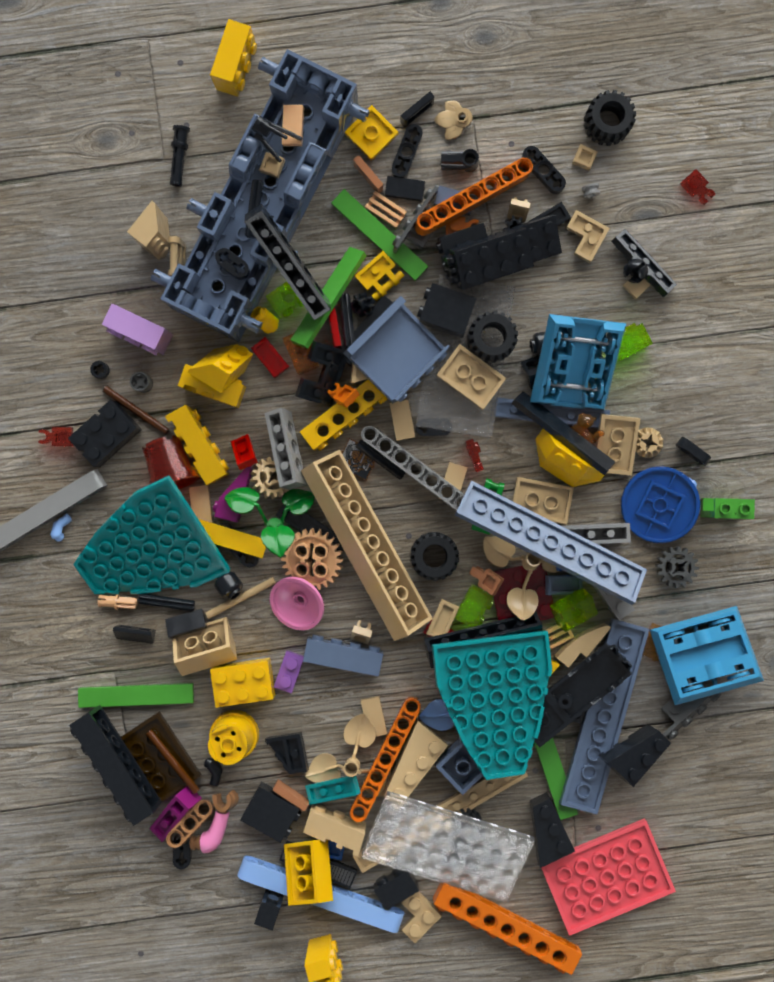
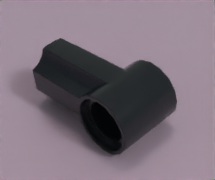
(456, 160)

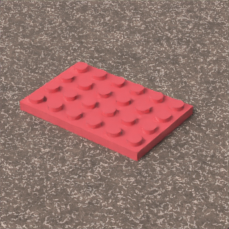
(608, 877)

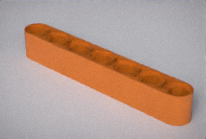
(480, 190)
(378, 765)

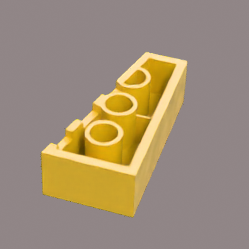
(198, 444)

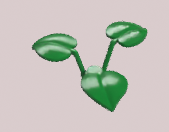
(275, 536)

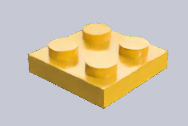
(372, 134)

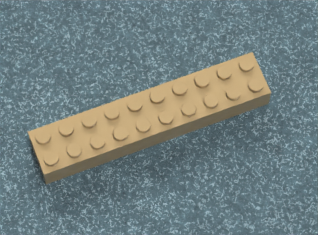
(366, 545)

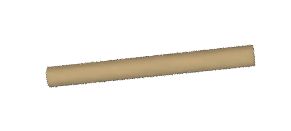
(243, 596)

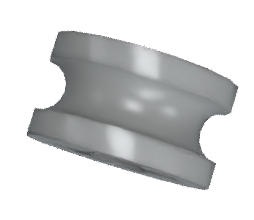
(591, 190)

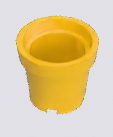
(246, 736)

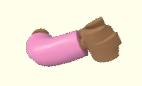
(211, 839)

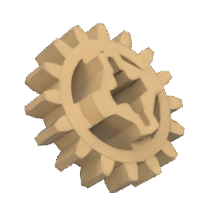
(264, 472)

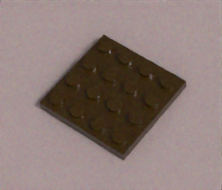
(153, 764)

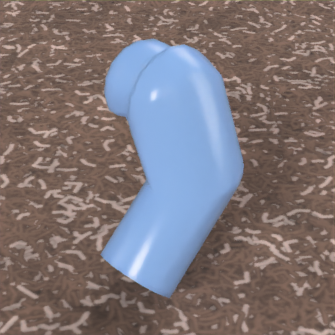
(57, 527)

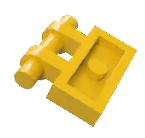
(375, 271)

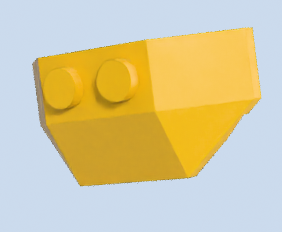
(563, 462)

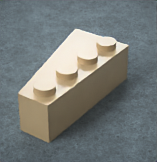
(415, 759)

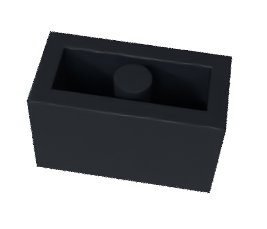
(395, 887)
(269, 909)

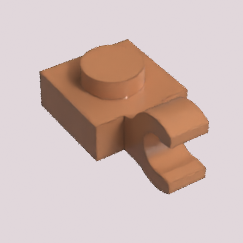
(488, 579)

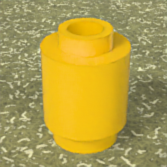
(268, 320)

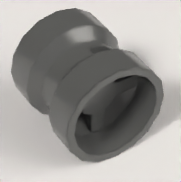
(141, 382)

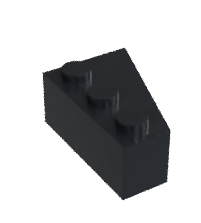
(636, 754)
(549, 833)

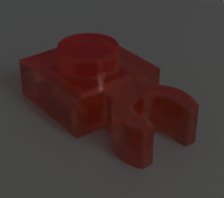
(695, 184)
(58, 436)
(473, 449)

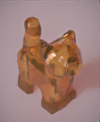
(584, 422)

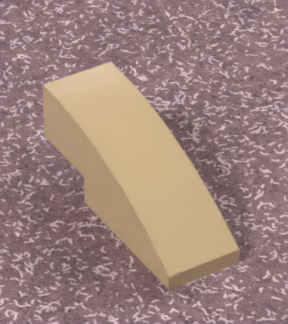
(582, 643)

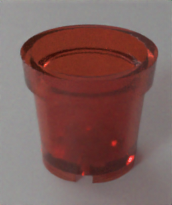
(169, 458)

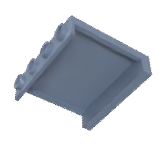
(396, 351)

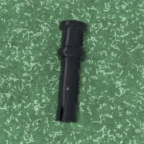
(179, 147)

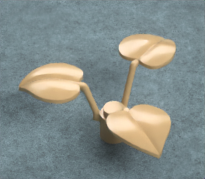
(519, 601)
(357, 732)

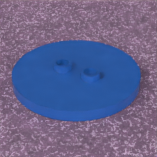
(660, 504)

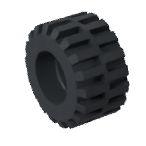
(617, 104)
(496, 321)
(446, 568)

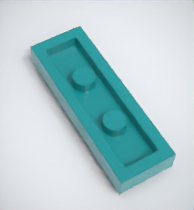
(332, 789)

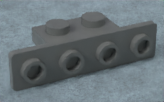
(409, 227)
(683, 713)

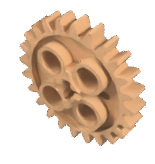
(328, 560)

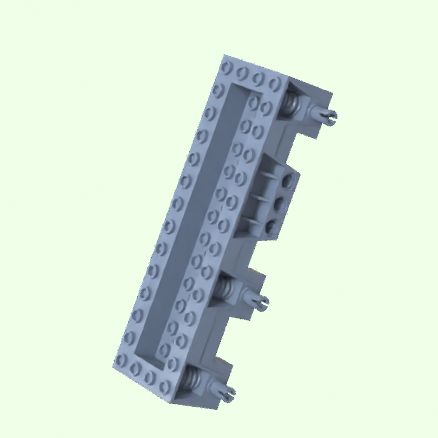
(222, 220)

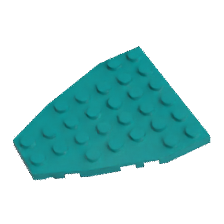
(150, 546)
(495, 696)

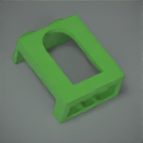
(727, 508)

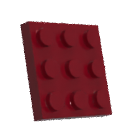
(514, 578)

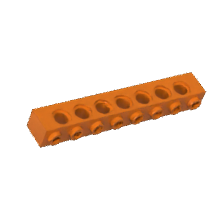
(563, 963)

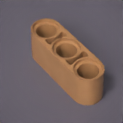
(181, 827)

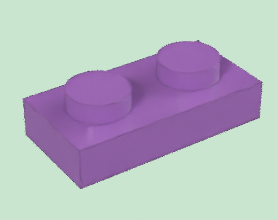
(289, 671)

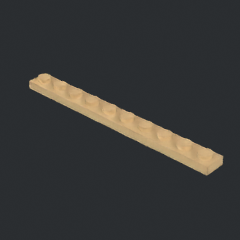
(476, 795)

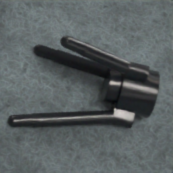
(264, 127)

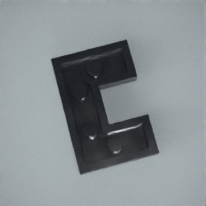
(333, 366)

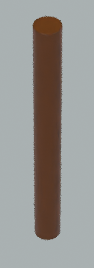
(136, 410)
(172, 761)

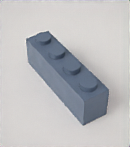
(343, 656)

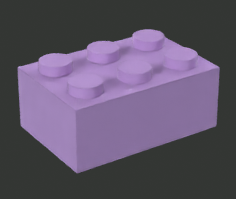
(136, 330)

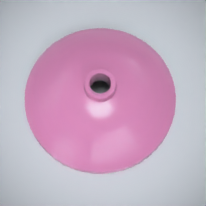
(291, 608)

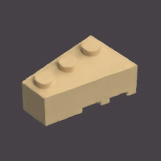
(335, 827)

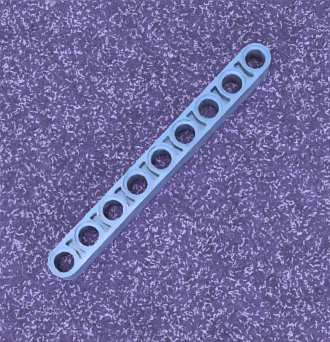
(344, 901)

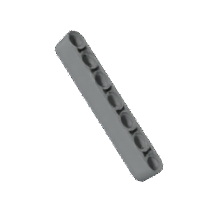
(406, 466)
(51, 508)

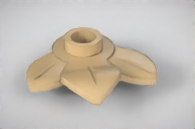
(450, 119)

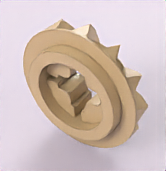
(652, 450)

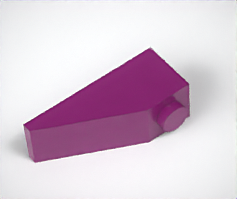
(221, 507)
(174, 812)

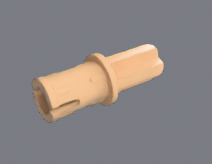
(117, 602)

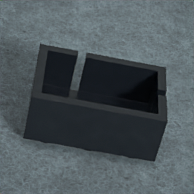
(104, 433)

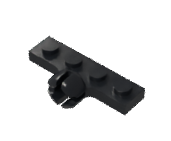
(641, 264)

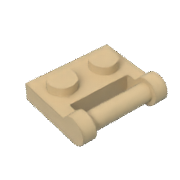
(177, 253)

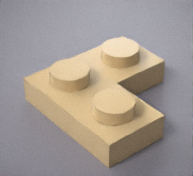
(591, 233)
(423, 917)

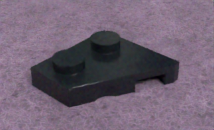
(290, 751)

